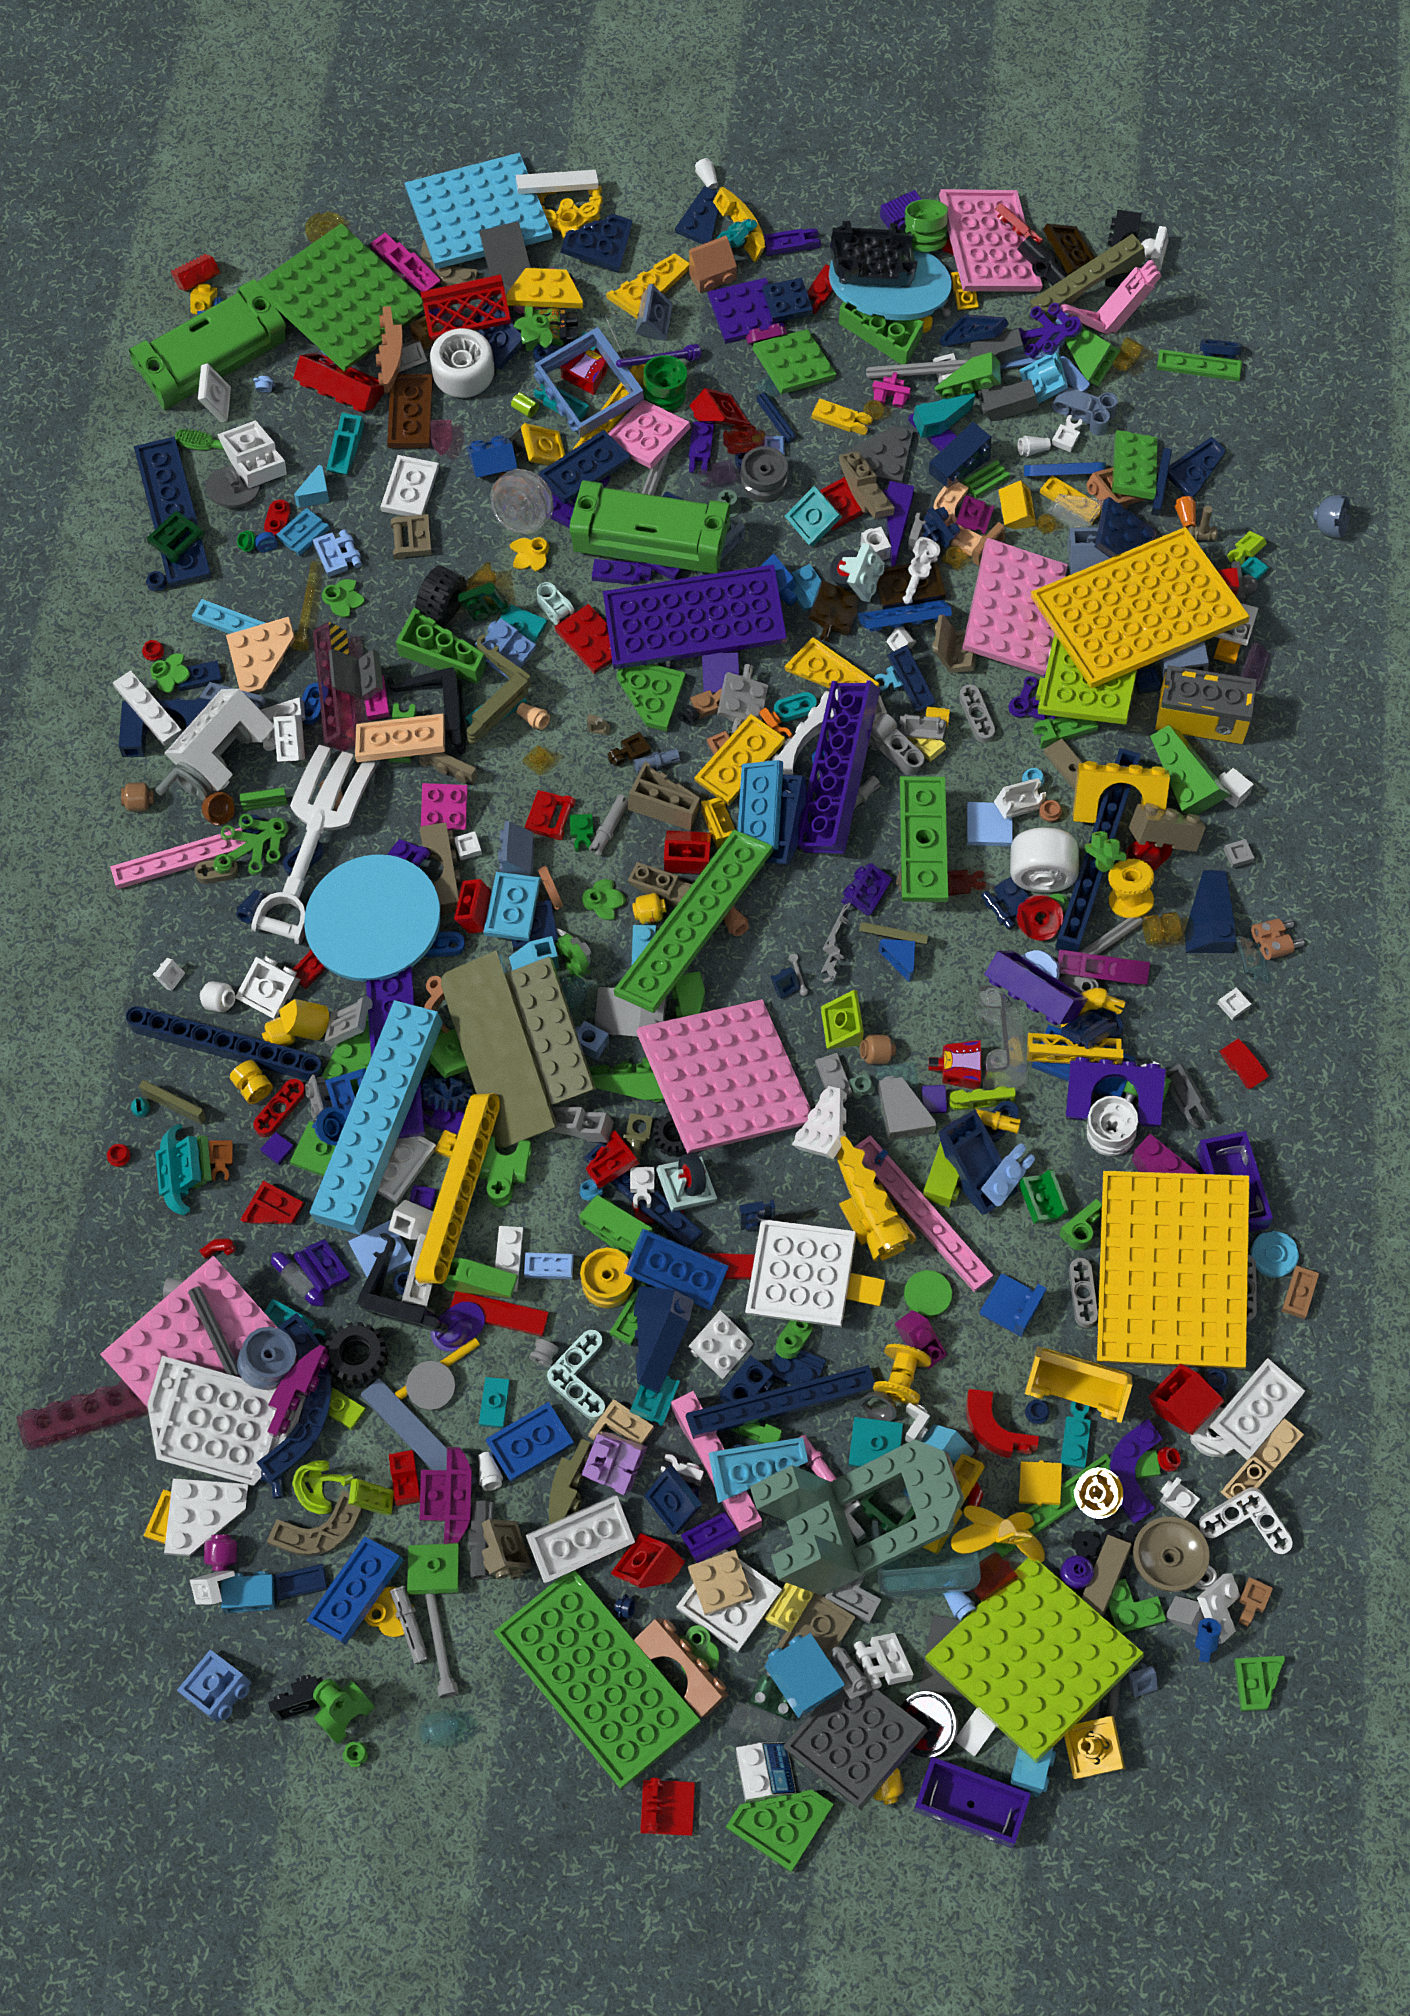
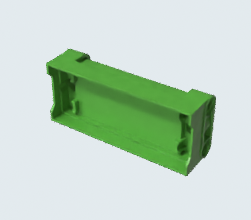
(220, 336)
(649, 528)

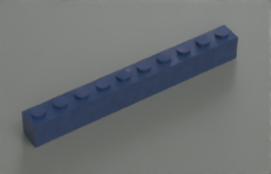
(1089, 876)

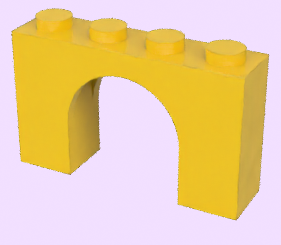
(1095, 778)

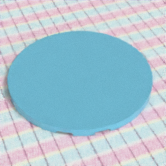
(921, 299)
(372, 917)

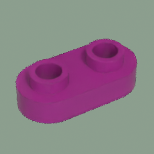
(757, 335)

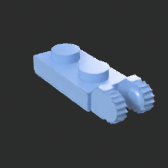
(1007, 1175)

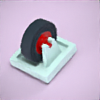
(858, 570)
(686, 1183)

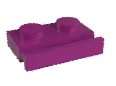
(974, 514)

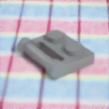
(348, 1021)

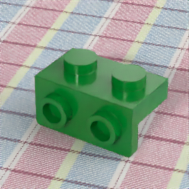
(1043, 1197)

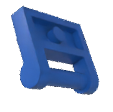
(341, 1089)

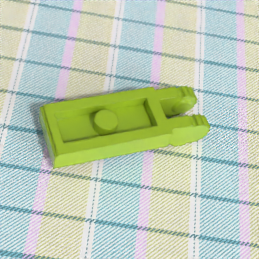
(980, 1098)

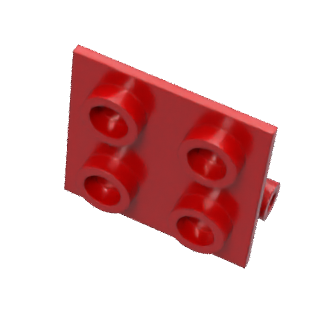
(667, 1807)

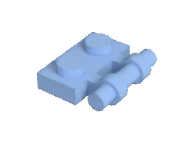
(331, 555)

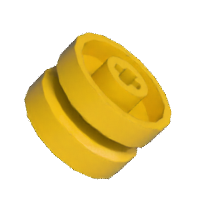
(601, 1291)

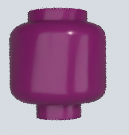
(220, 1552)

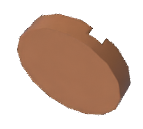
(550, 887)

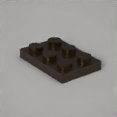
(1069, 246)
(895, 581)

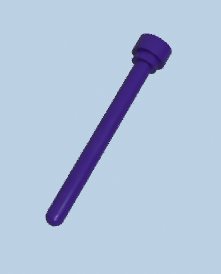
(690, 352)

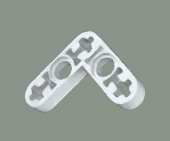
(1253, 1511)

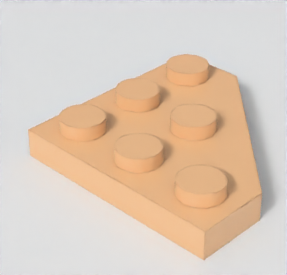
(259, 652)

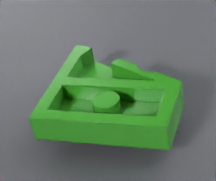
(1256, 1681)

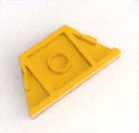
(544, 289)

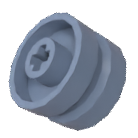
(266, 1358)

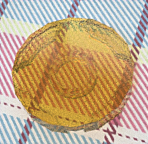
(316, 227)

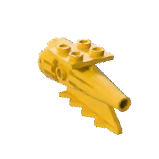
(870, 1207)

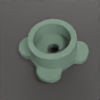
(864, 1080)

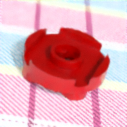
(1050, 924)

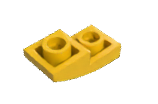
(963, 299)

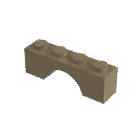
(437, 841)

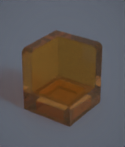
(419, 332)

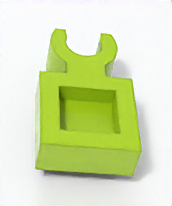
(1247, 546)

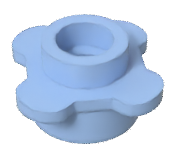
(263, 384)

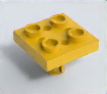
(1078, 1741)

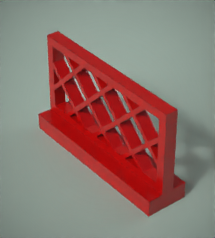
(463, 294)

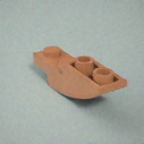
(390, 351)

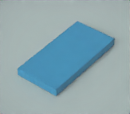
(761, 801)

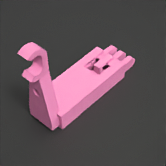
(1121, 302)

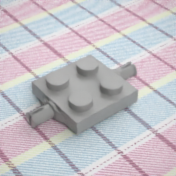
(741, 697)

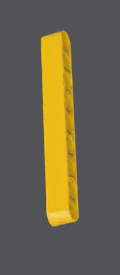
(457, 1189)

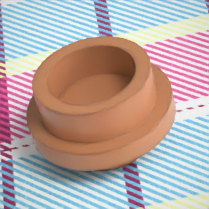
(1050, 811)

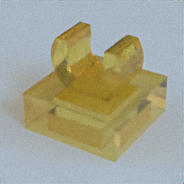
(538, 760)

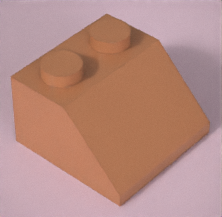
(712, 264)

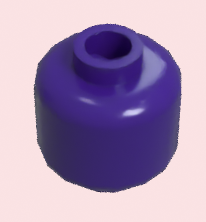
(1069, 1571)

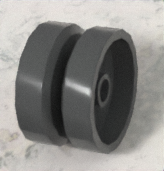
(764, 474)

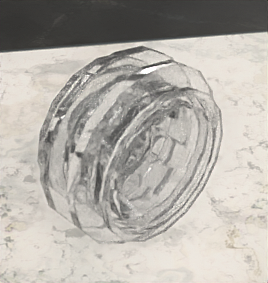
(525, 508)

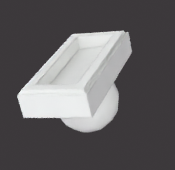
(1156, 248)

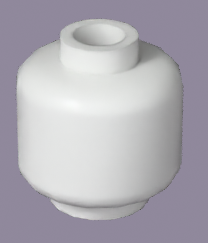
(217, 996)

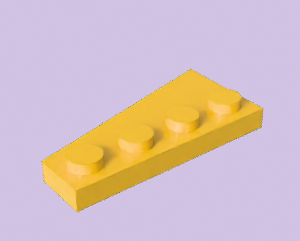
(662, 276)

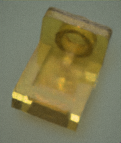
(1128, 355)

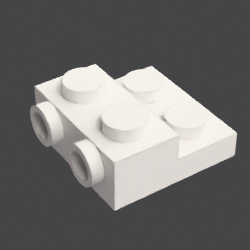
(267, 986)

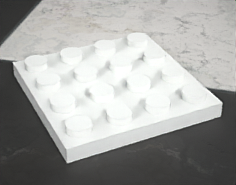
(801, 1273)

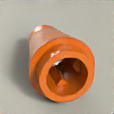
(1186, 511)

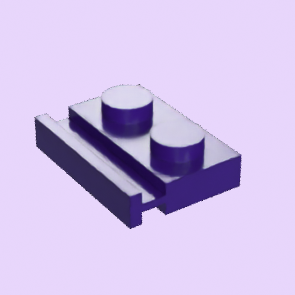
(322, 1266)
(711, 1537)

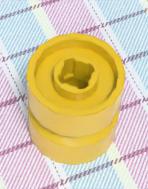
(251, 1082)

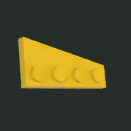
(823, 665)

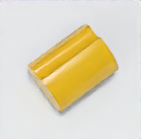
(938, 712)

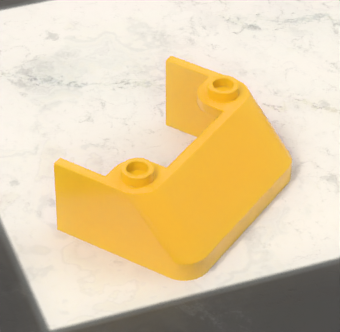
(1079, 1382)

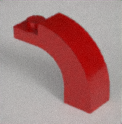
(987, 1430)

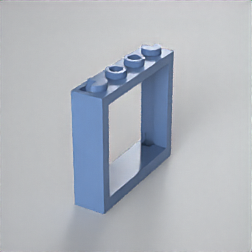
(572, 350)

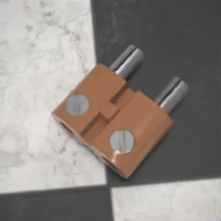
(1273, 939)

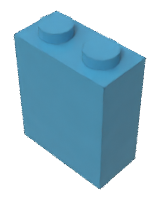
(803, 1674)

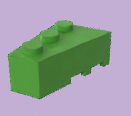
(612, 1224)

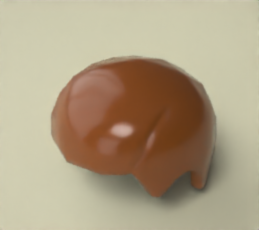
(218, 808)

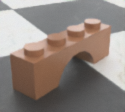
(703, 1690)

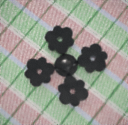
(1093, 1542)

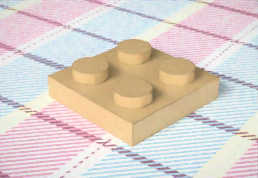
(720, 1582)

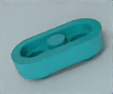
(793, 705)

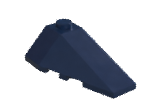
(661, 1325)

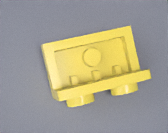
(788, 1607)

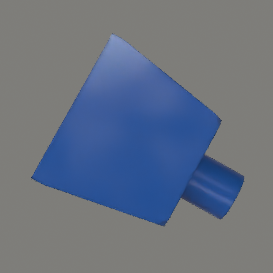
(784, 580)

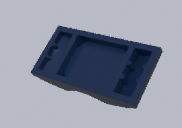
(792, 805)
(973, 1156)

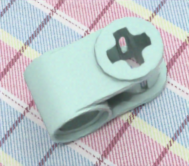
(554, 606)

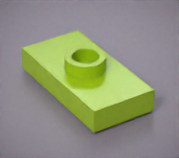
(345, 1409)
(371, 1497)

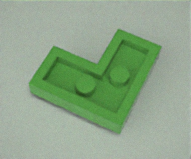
(1133, 1616)

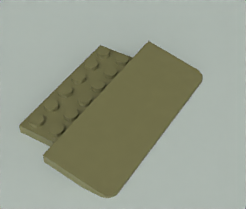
(517, 1041)

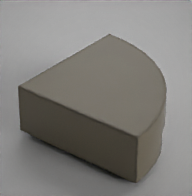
(597, 725)

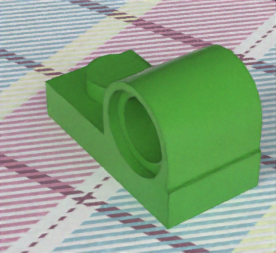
(1080, 1224)

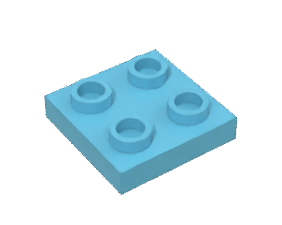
(1046, 376)

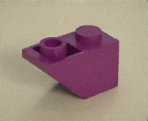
(918, 1333)

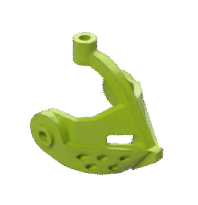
(315, 1501)

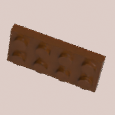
(410, 411)

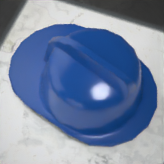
(330, 1124)

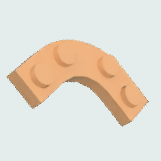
(950, 499)

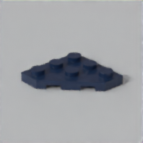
(599, 242)
(1120, 530)

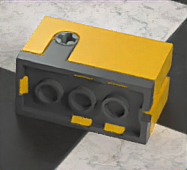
(1206, 704)

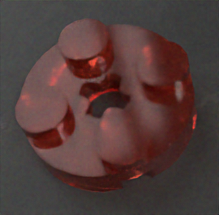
(743, 439)

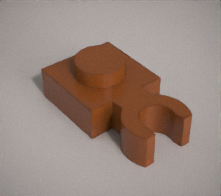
(220, 1156)

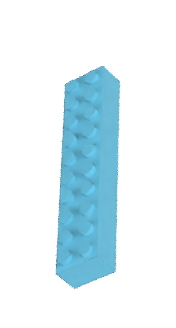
(376, 1117)

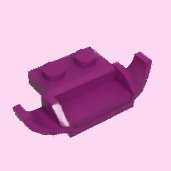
(447, 1495)

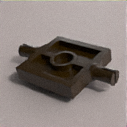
(833, 609)

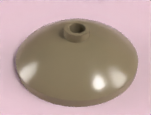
(1174, 1538)

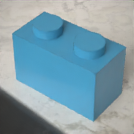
(248, 1593)

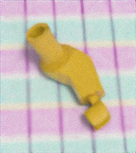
(1099, 998)

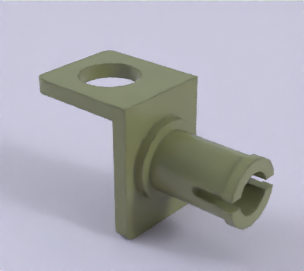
(635, 1139)

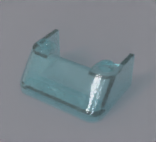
(959, 1576)

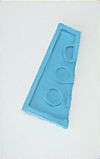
(742, 1467)

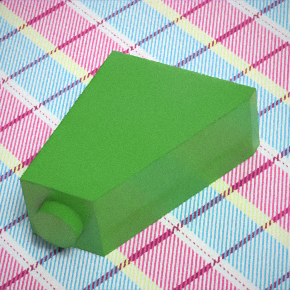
(1092, 355)

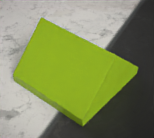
(842, 1021)

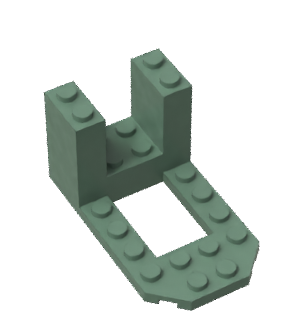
(813, 1507)

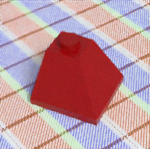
(717, 408)
(648, 1563)

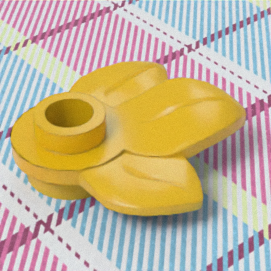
(528, 555)
(387, 1623)

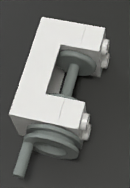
(201, 744)

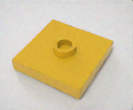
(542, 444)

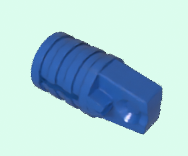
(1207, 1638)

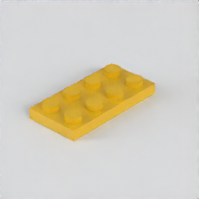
(748, 744)

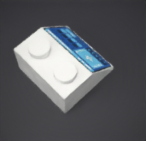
(765, 1771)

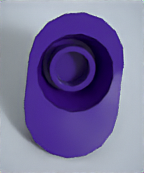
(464, 1324)

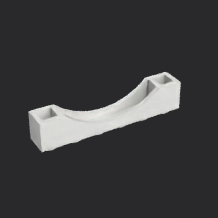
(804, 733)

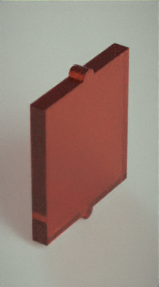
(995, 1576)

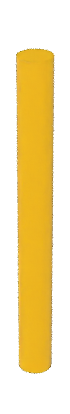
(447, 1361)

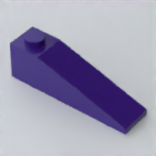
(901, 498)

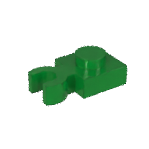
(581, 828)

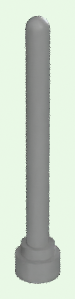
(447, 1686)

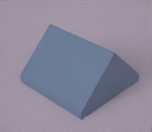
(654, 314)

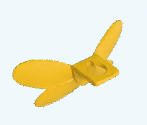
(992, 1528)

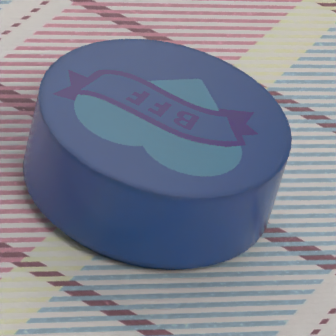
(266, 542)

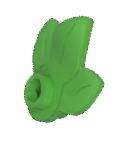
(535, 329)
(344, 599)
(169, 672)
(606, 898)
(705, 1649)

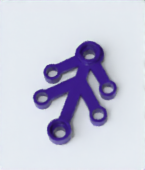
(1070, 328)
(1025, 703)

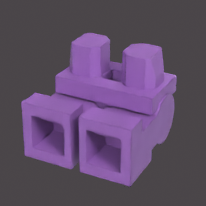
(610, 1449)

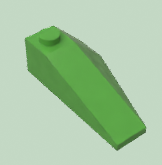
(628, 1080)

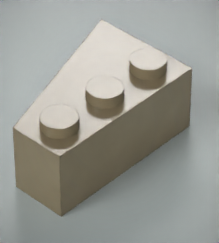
(662, 799)
(1166, 827)

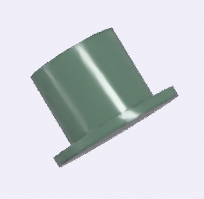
(730, 497)

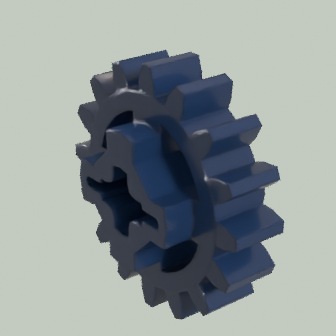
(446, 1092)

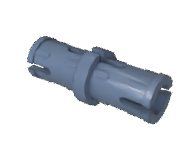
(658, 760)

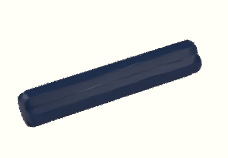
(776, 417)

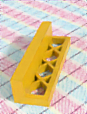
(1055, 1053)

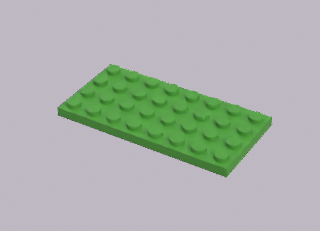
(597, 1678)

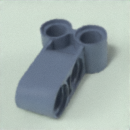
(1089, 408)

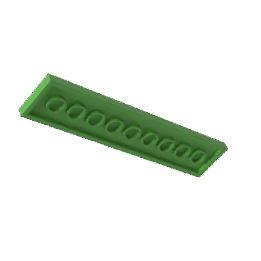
(693, 921)

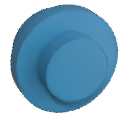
(589, 1190)

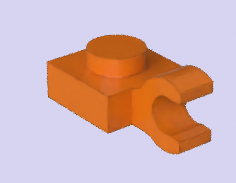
(773, 720)

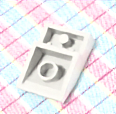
(252, 454)

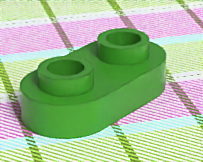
(795, 1336)

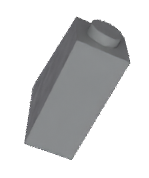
(903, 1110)

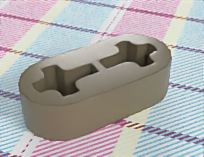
(212, 875)

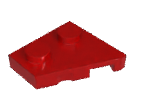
(611, 1161)
(272, 1207)

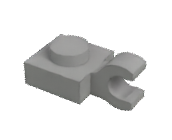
(916, 532)

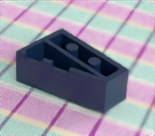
(961, 455)

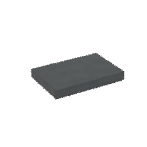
(505, 251)

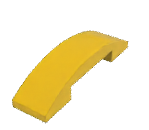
(732, 206)

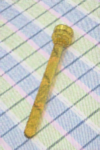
(301, 638)

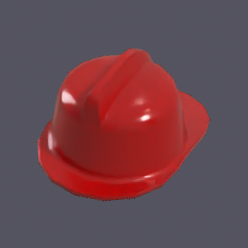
(1149, 853)

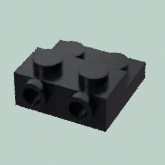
(299, 1702)

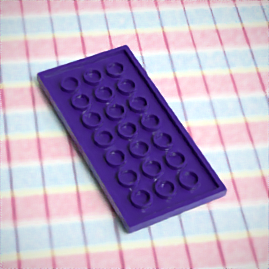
(694, 616)

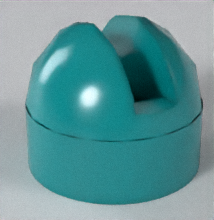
(144, 1105)

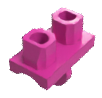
(891, 387)

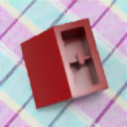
(686, 851)
(1185, 1399)

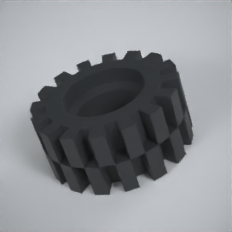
(661, 1140)

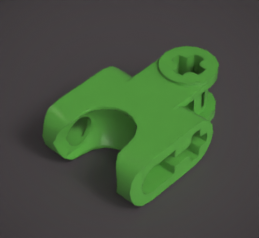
(504, 1171)
(339, 1707)

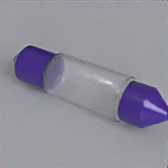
(296, 1278)

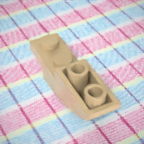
(1264, 1460)

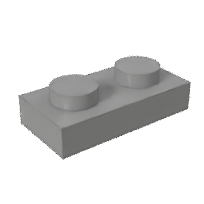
(832, 1073)

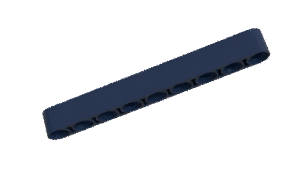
(216, 1037)

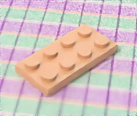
(400, 737)

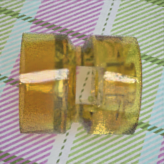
(1154, 931)

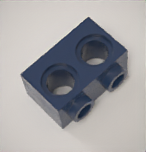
(741, 1380)

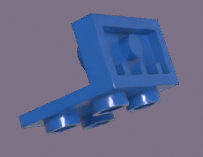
(1012, 1304)

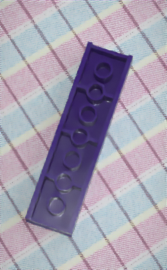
(840, 769)

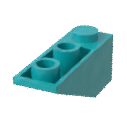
(938, 416)

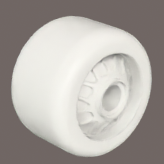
(462, 363)
(1044, 860)

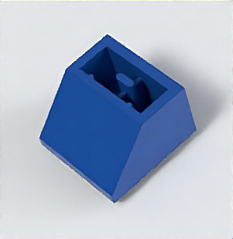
(491, 456)

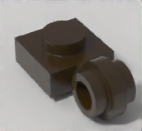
(633, 747)

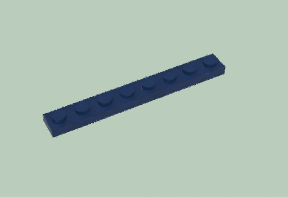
(780, 1401)

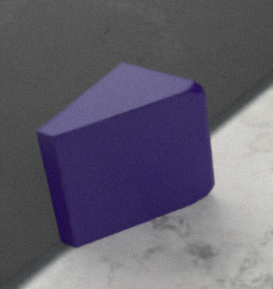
(934, 1098)

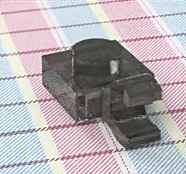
(519, 446)

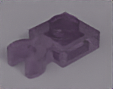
(721, 472)

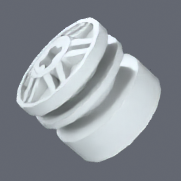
(1116, 1114)

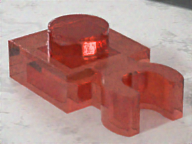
(960, 882)

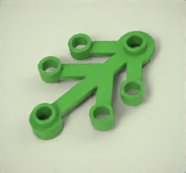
(253, 842)

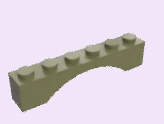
(1116, 260)

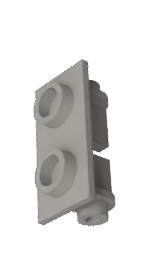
(923, 728)
(317, 1091)
(854, 1680)

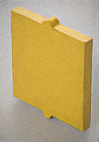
(1040, 1483)

